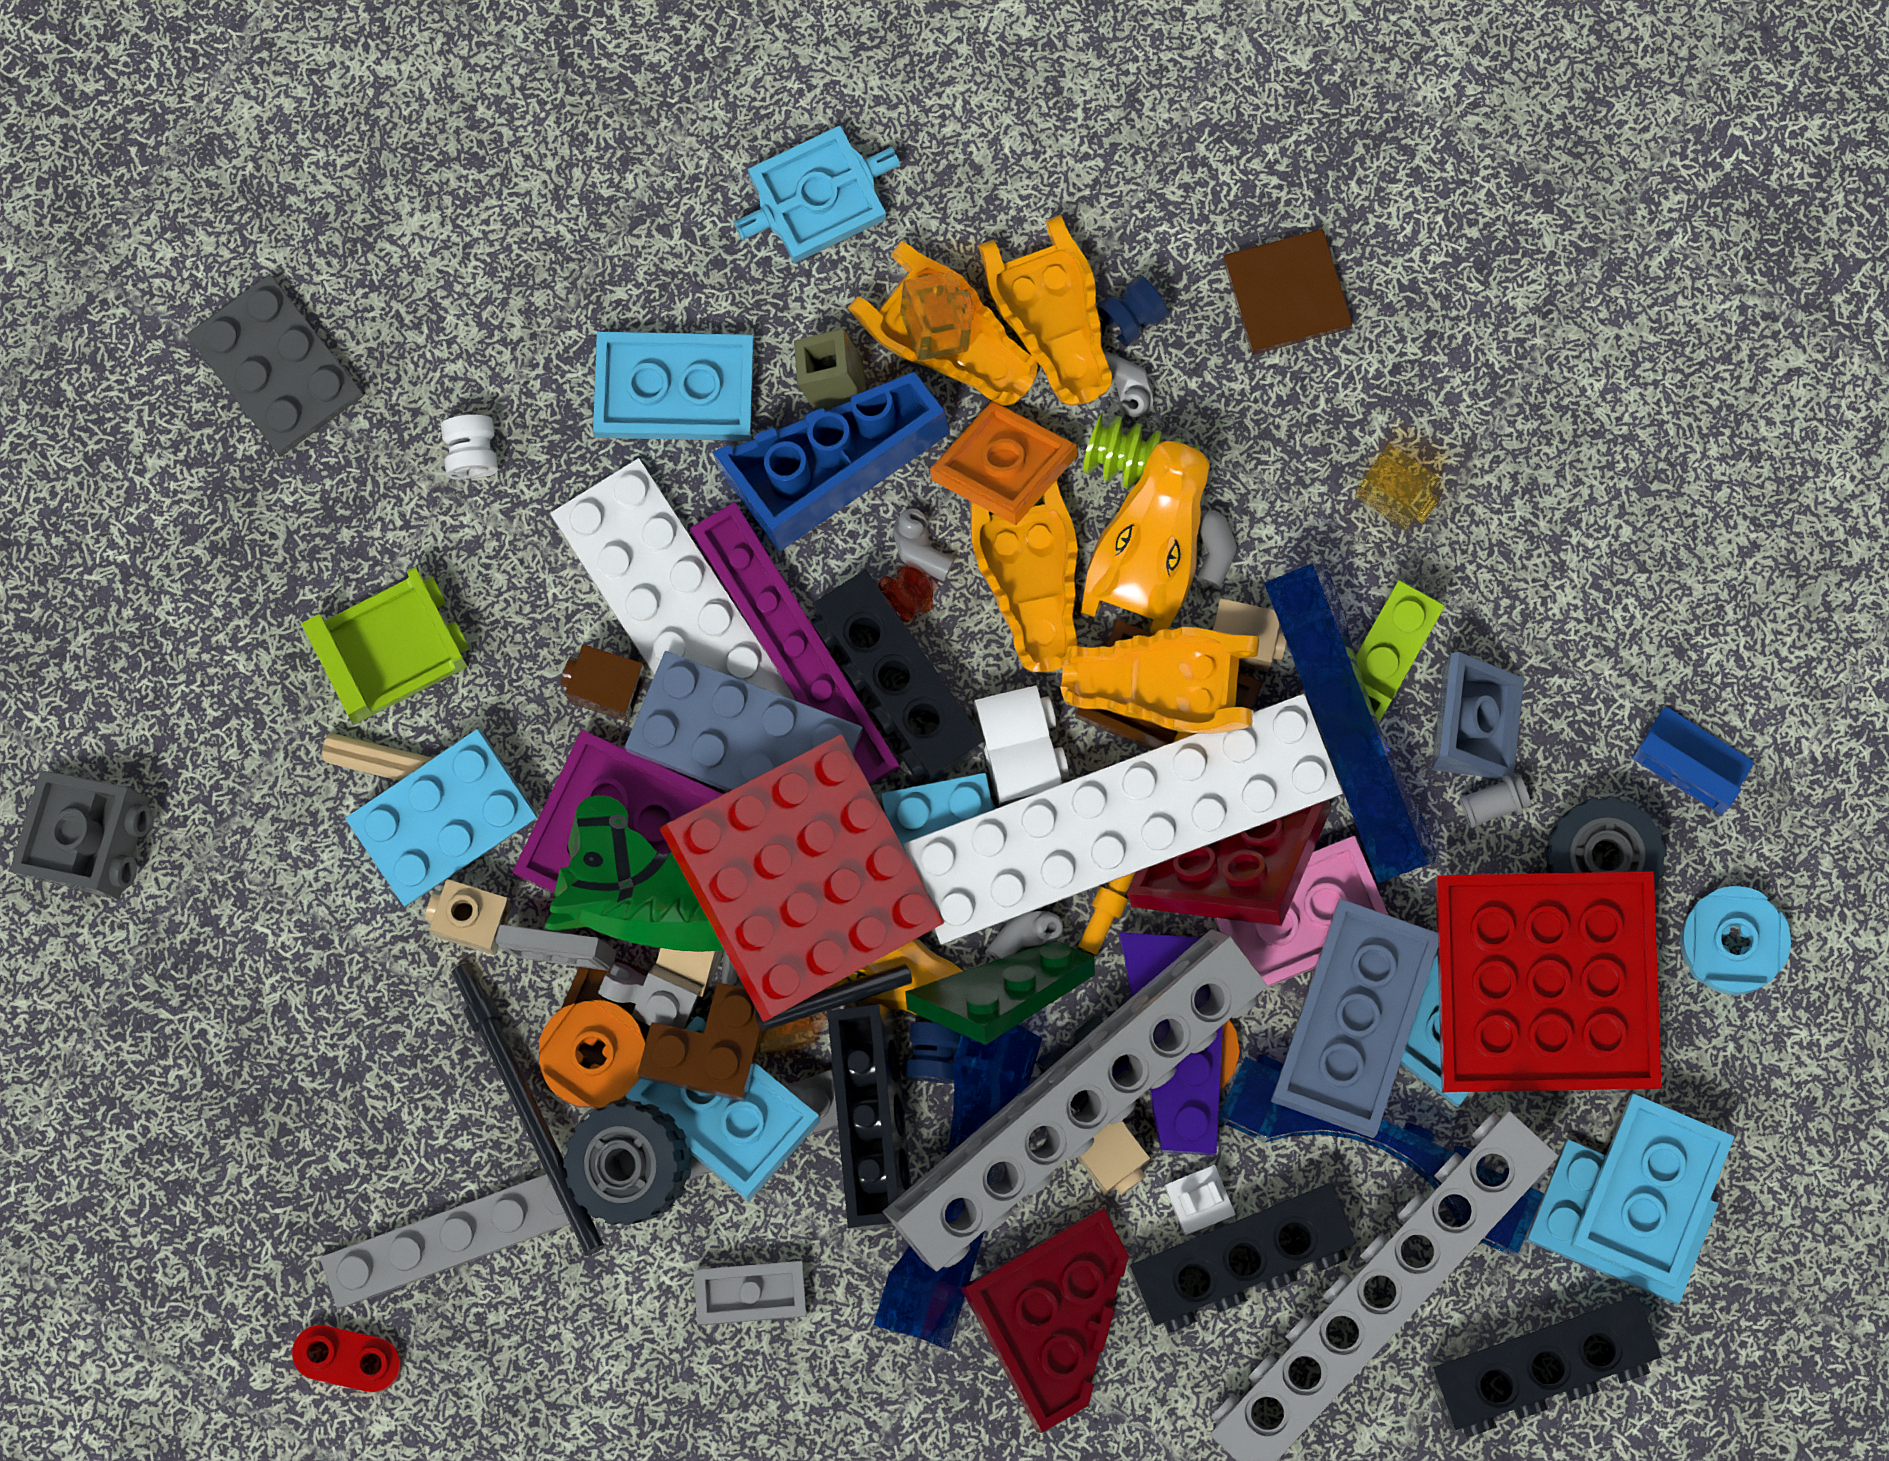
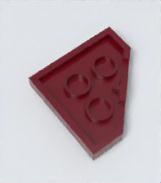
(1237, 877)
(1052, 1315)

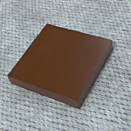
(1287, 292)

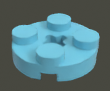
(1756, 919)

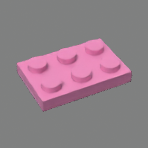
(1296, 945)

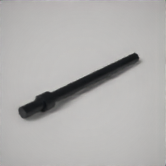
(484, 1018)

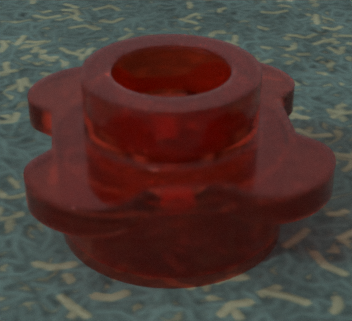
(908, 592)

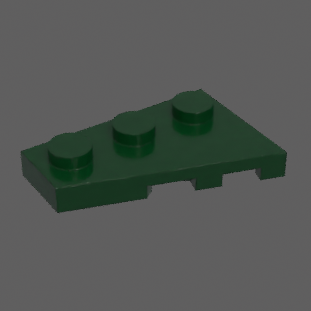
(1002, 992)

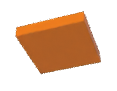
(1004, 462)

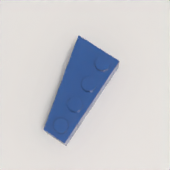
(832, 457)

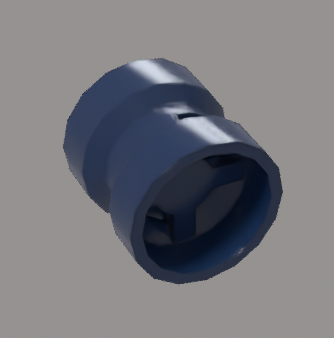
(1135, 309)
(929, 1064)

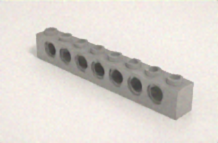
(1047, 1101)
(1527, 1160)

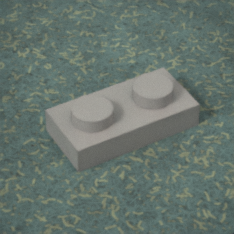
(750, 1293)

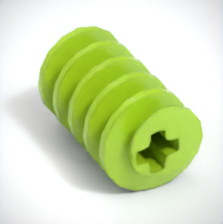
(1120, 451)

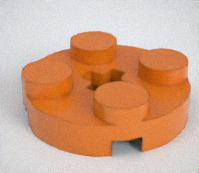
(588, 1024)

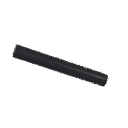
(841, 995)

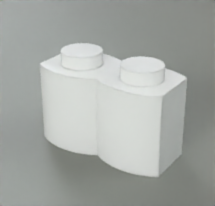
(1019, 744)

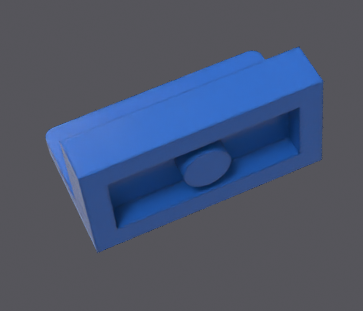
(1693, 760)

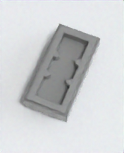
(556, 947)

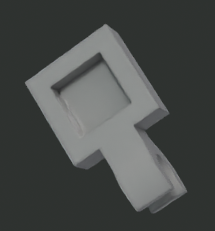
(658, 997)

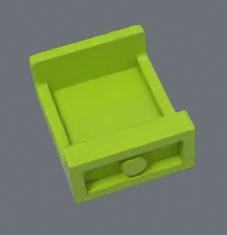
(387, 646)

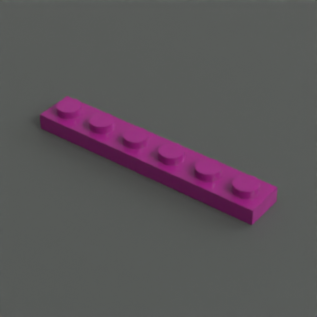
(786, 631)

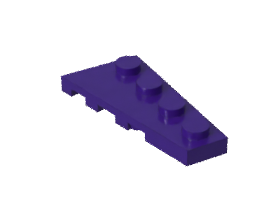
(1188, 1103)

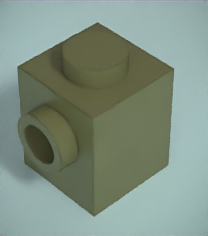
(829, 369)

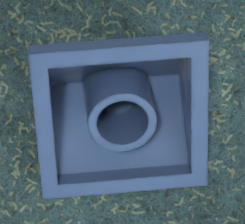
(1477, 718)

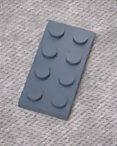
(725, 726)
(1356, 1018)

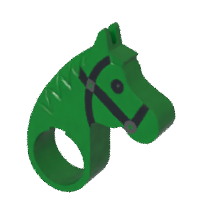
(626, 885)

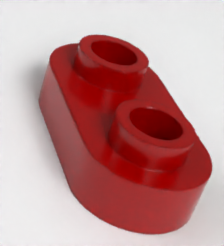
(346, 1358)

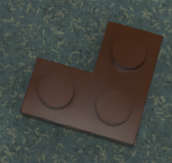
(709, 1062)

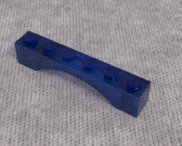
(1328, 669)
(987, 1077)
(1251, 1112)

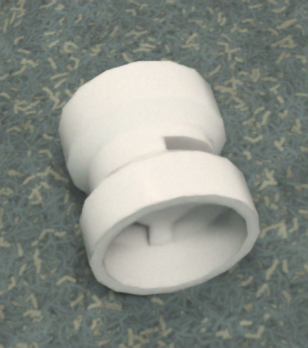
(469, 446)

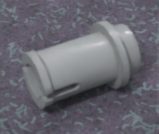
(1495, 801)

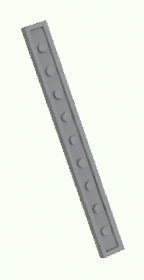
(492, 1223)

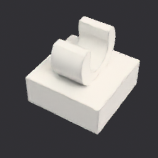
(1199, 1200)

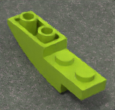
(1394, 644)

